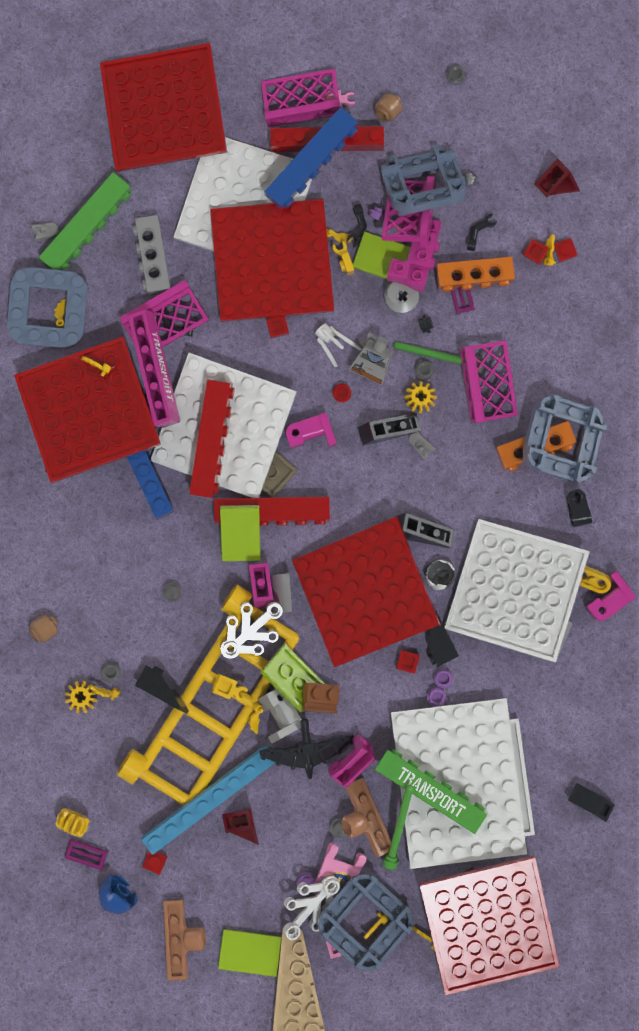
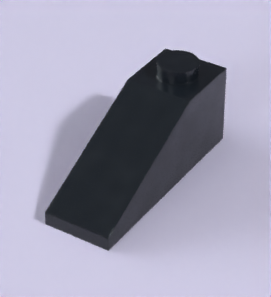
(388, 428)
(425, 531)
(440, 645)
(161, 687)

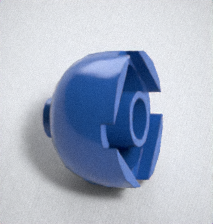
(116, 896)

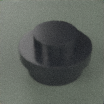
(426, 324)

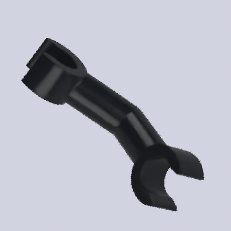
(359, 214)
(474, 231)
(167, 322)

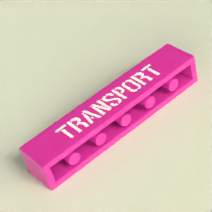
(154, 369)

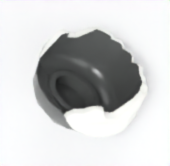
(440, 574)

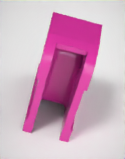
(310, 429)
(612, 601)
(354, 763)

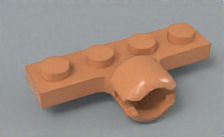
(365, 819)
(180, 939)

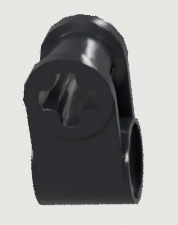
(579, 511)

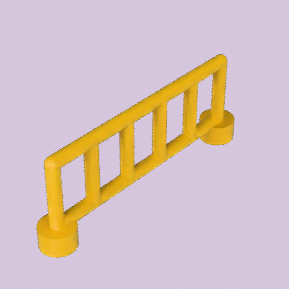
(137, 765)

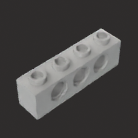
(151, 226)

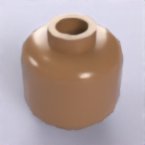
(388, 107)
(43, 628)

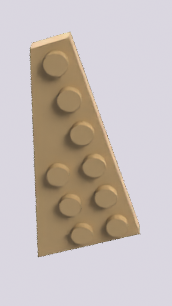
(296, 993)

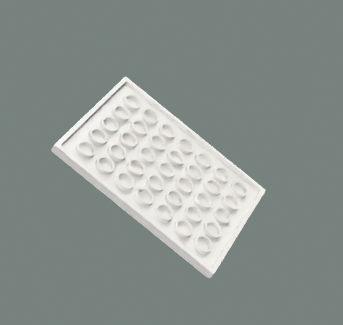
(475, 755)

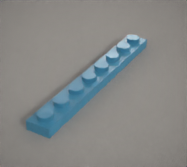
(206, 801)

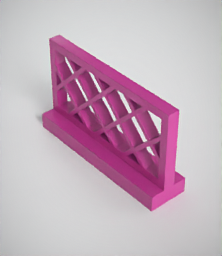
(300, 112)
(423, 221)
(163, 300)
(473, 387)

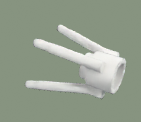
(326, 335)

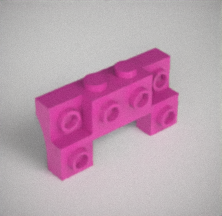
(419, 262)

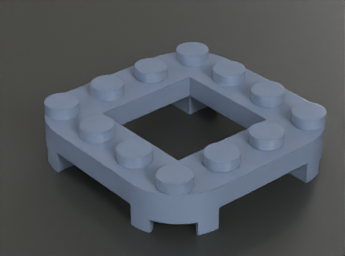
(439, 158)
(19, 307)
(588, 445)
(386, 941)

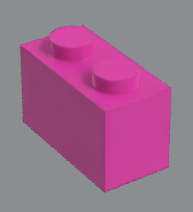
(261, 585)

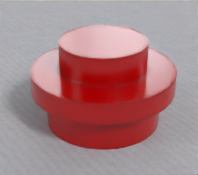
(341, 393)

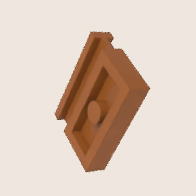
(320, 697)

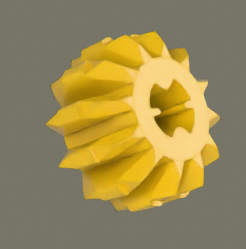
(425, 393)
(86, 692)
(72, 822)

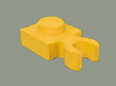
(227, 687)

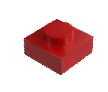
(565, 250)
(536, 252)
(277, 326)
(407, 662)
(155, 862)

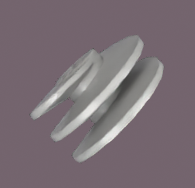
(400, 306)

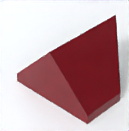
(557, 180)
(241, 824)

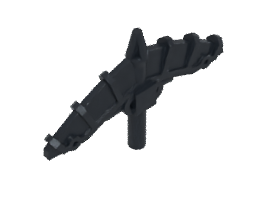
(307, 752)

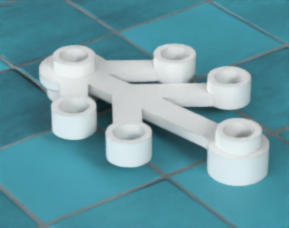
(249, 632)
(311, 904)

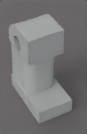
(283, 713)

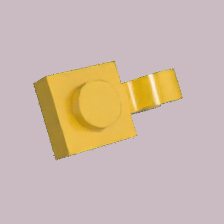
(345, 263)

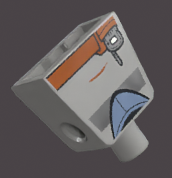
(373, 361)

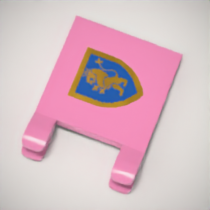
(339, 869)

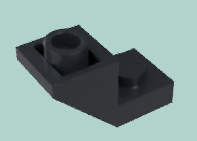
(591, 802)

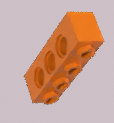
(503, 266)
(561, 431)

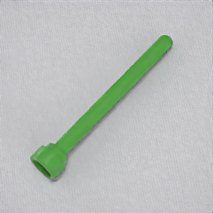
(430, 353)
(391, 859)

